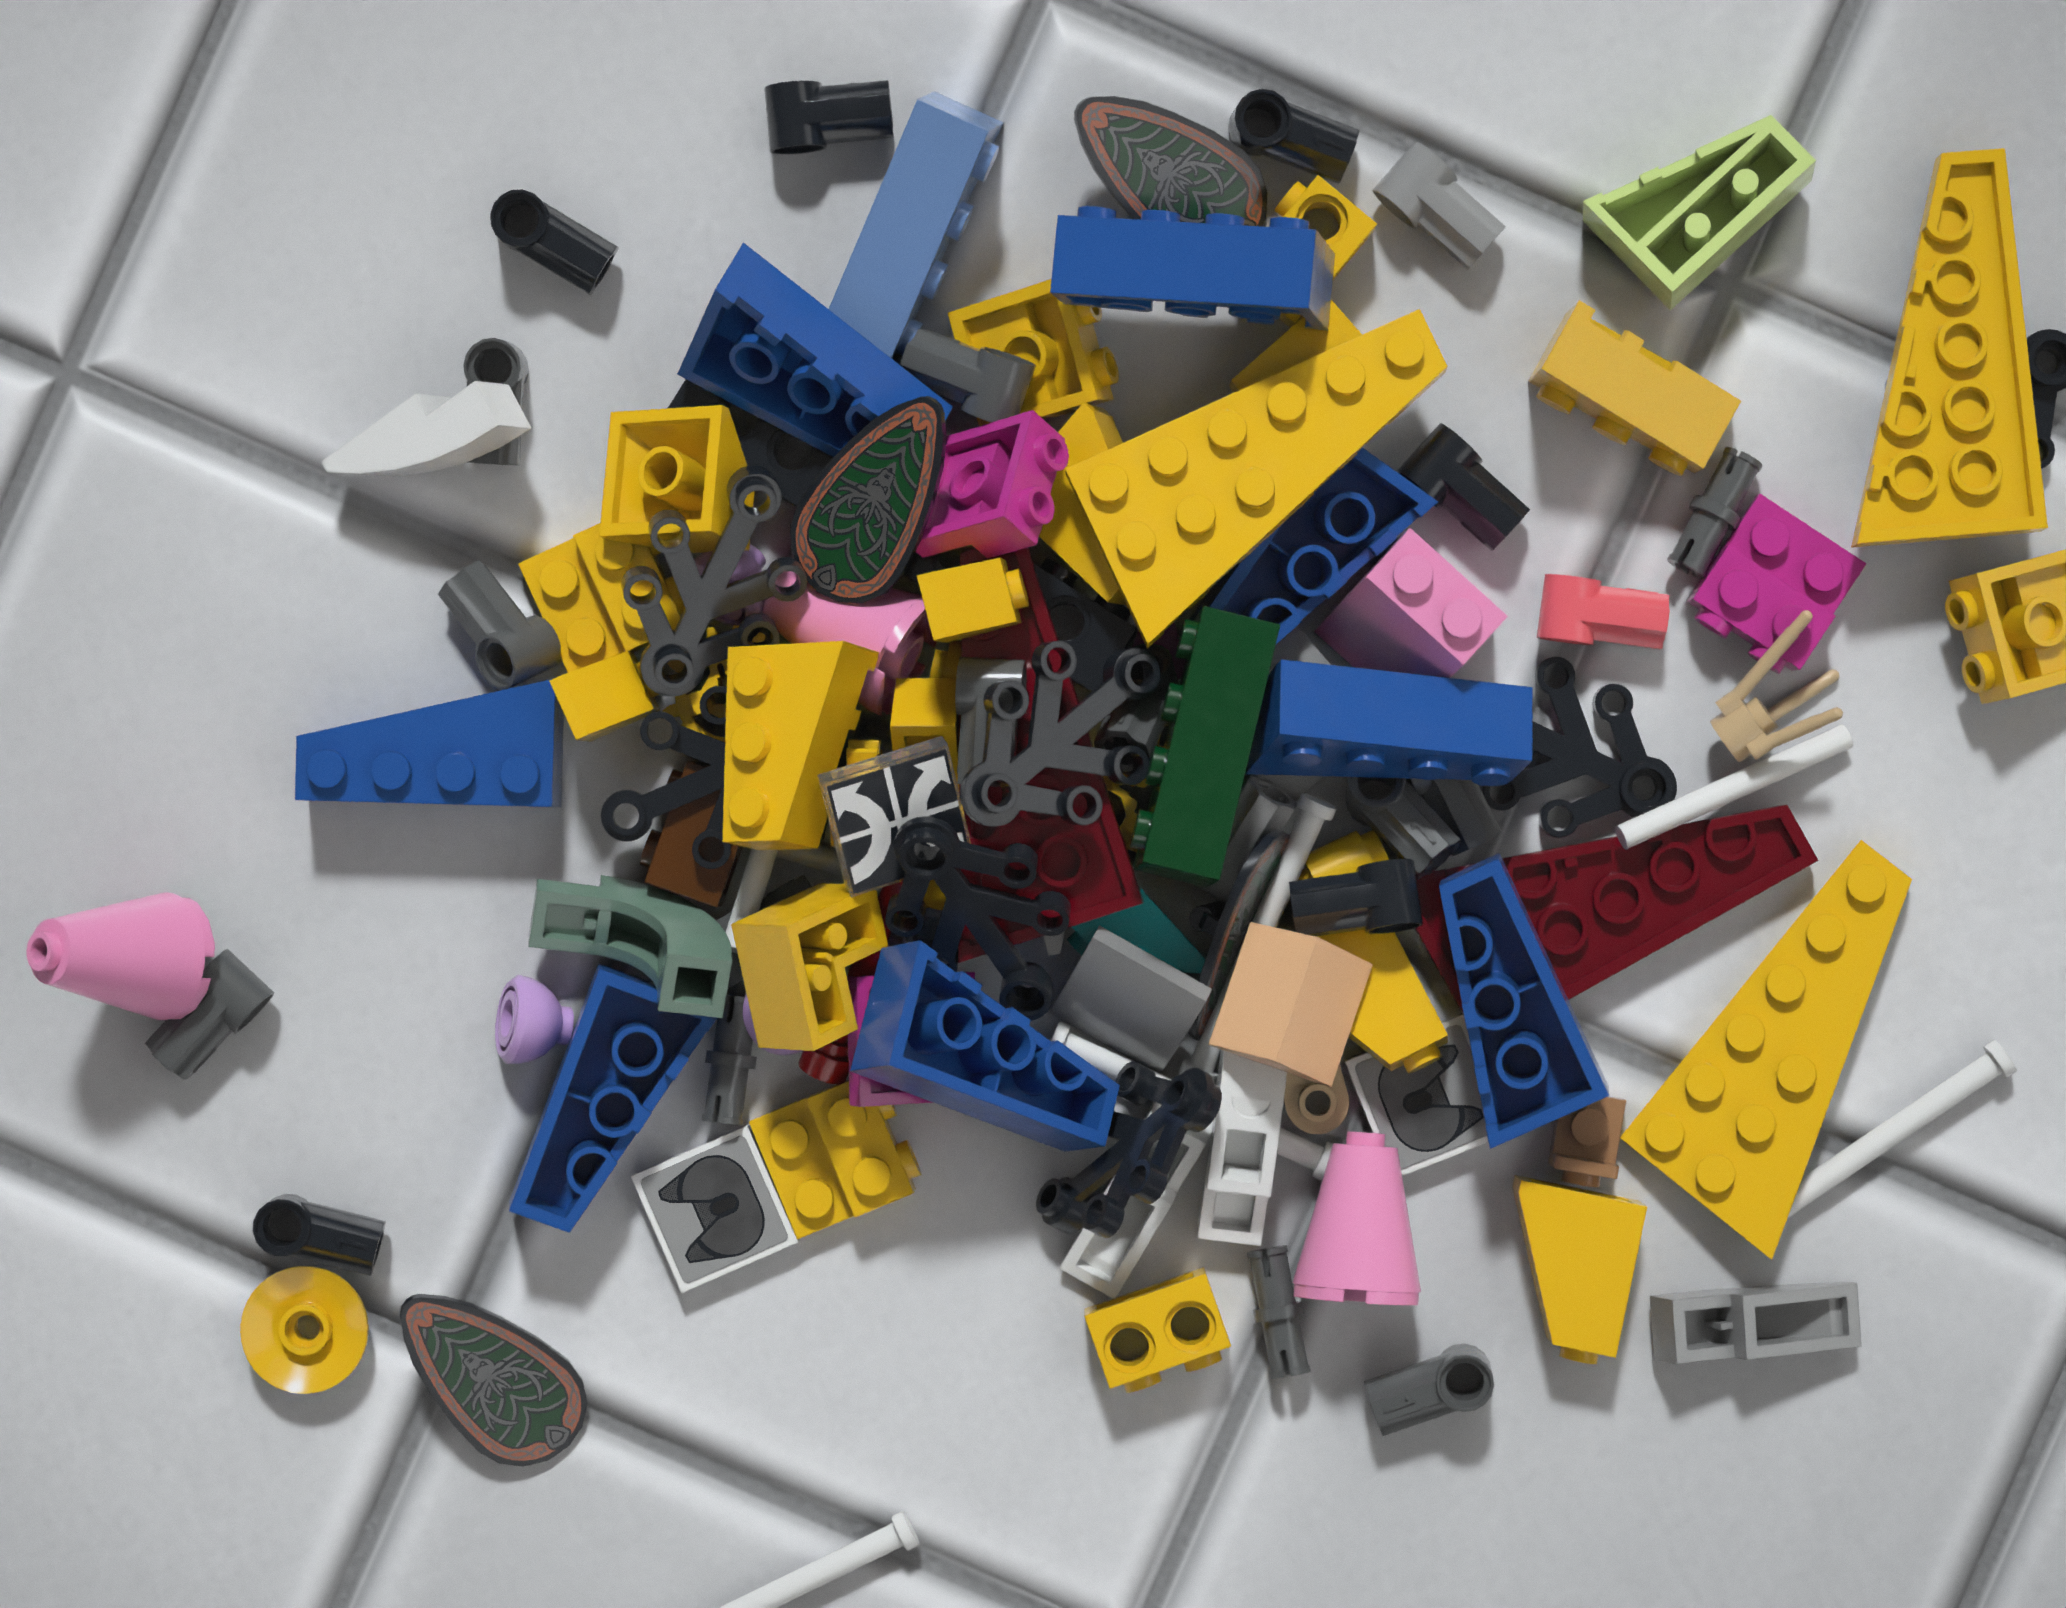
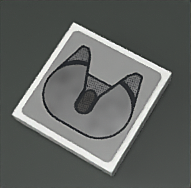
(1426, 1111)
(714, 1208)

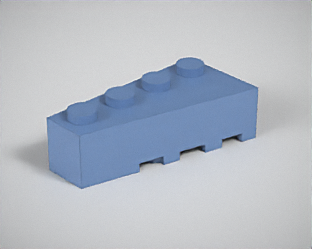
(914, 219)

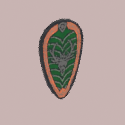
(1167, 162)
(872, 504)
(1230, 920)
(494, 1379)

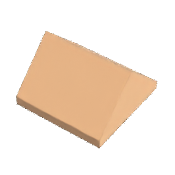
(1291, 1002)

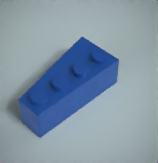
(1193, 265)
(792, 358)
(1321, 544)
(1390, 725)
(458, 752)
(1518, 1020)
(965, 1051)
(602, 1094)

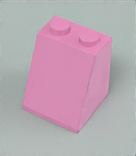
(1411, 614)

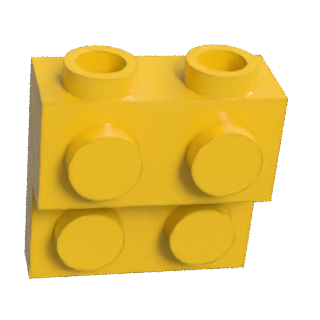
(1051, 336)
(583, 596)
(2012, 626)
(833, 1158)

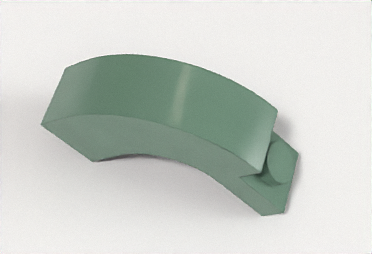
(644, 927)

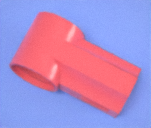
(1585, 612)

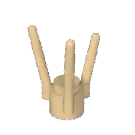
(1748, 725)

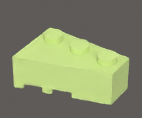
(1699, 210)

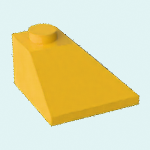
(674, 463)

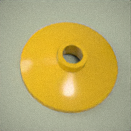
(279, 1349)

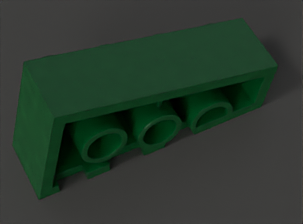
(1205, 747)

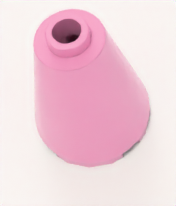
(888, 624)
(129, 954)
(1360, 1229)

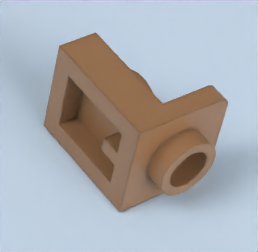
(1588, 1142)

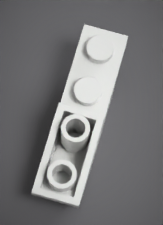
(1242, 1151)

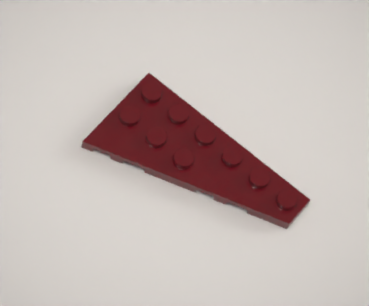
(1076, 860)
(1616, 905)

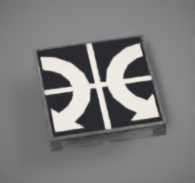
(876, 797)

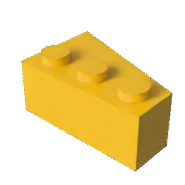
(1632, 392)
(782, 729)

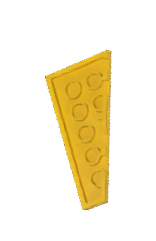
(1958, 403)
(1220, 480)
(1759, 1081)

